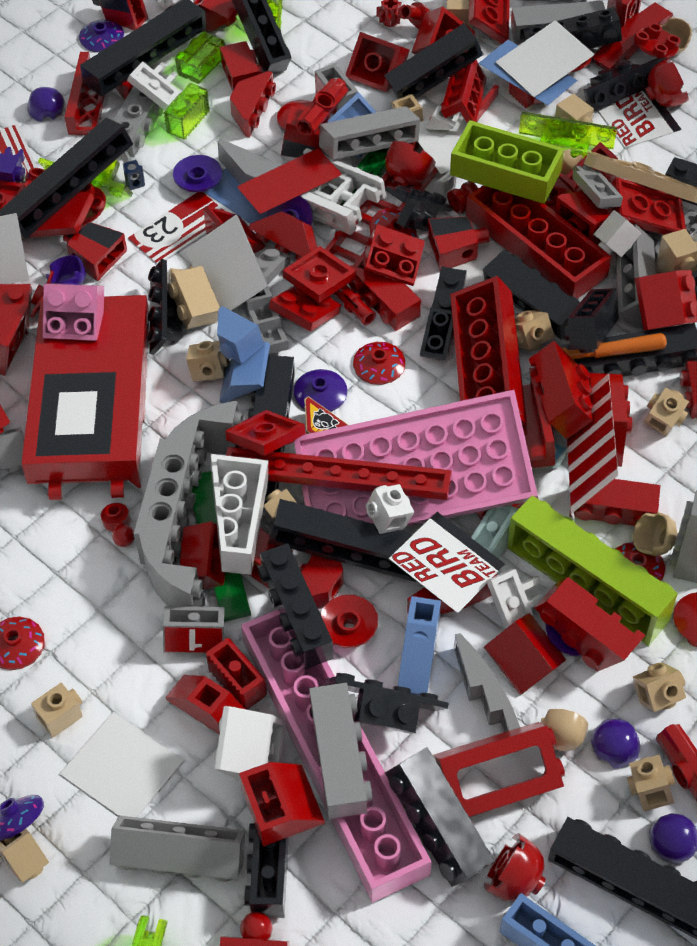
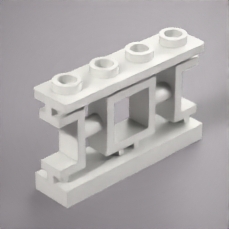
(327, 207)

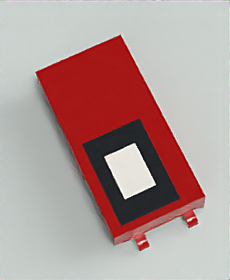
(89, 402)

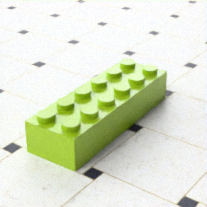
(565, 550)

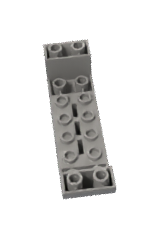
(170, 498)

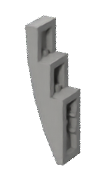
(268, 321)
(483, 684)

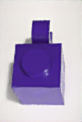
(11, 166)

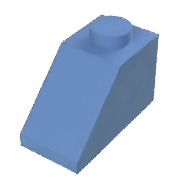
(237, 335)

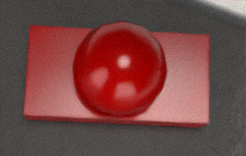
(255, 931)

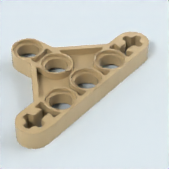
(641, 174)

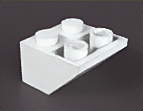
(247, 740)

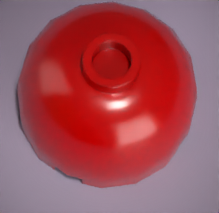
(666, 85)
(407, 165)
(516, 870)

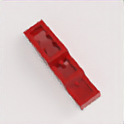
(611, 54)

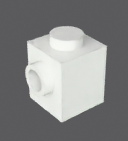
(617, 234)

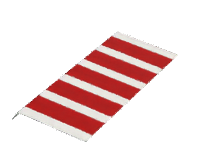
(593, 450)

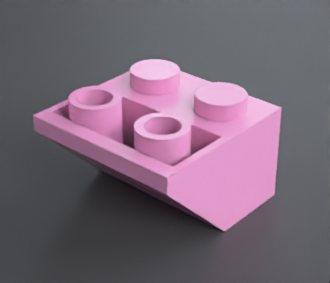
(72, 311)

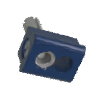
(133, 172)

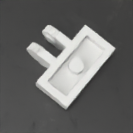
(153, 85)
(510, 596)

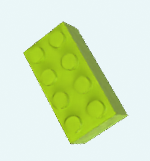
(506, 161)

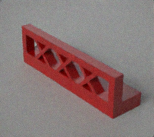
(465, 92)
(79, 99)
(538, 429)

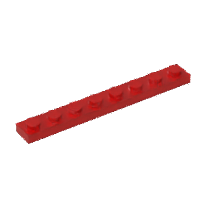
(351, 473)

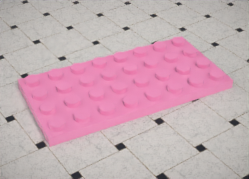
(472, 437)

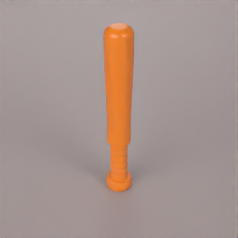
(624, 346)

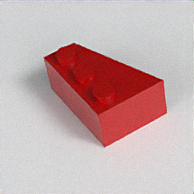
(565, 389)
(620, 410)
(586, 626)

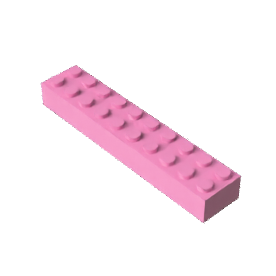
(382, 840)

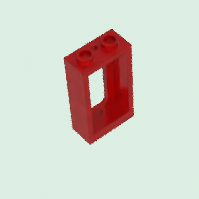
(496, 746)

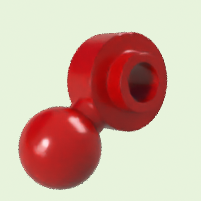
(117, 519)

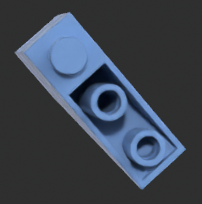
(419, 644)

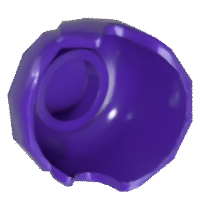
(44, 103)
(67, 269)
(616, 742)
(673, 838)

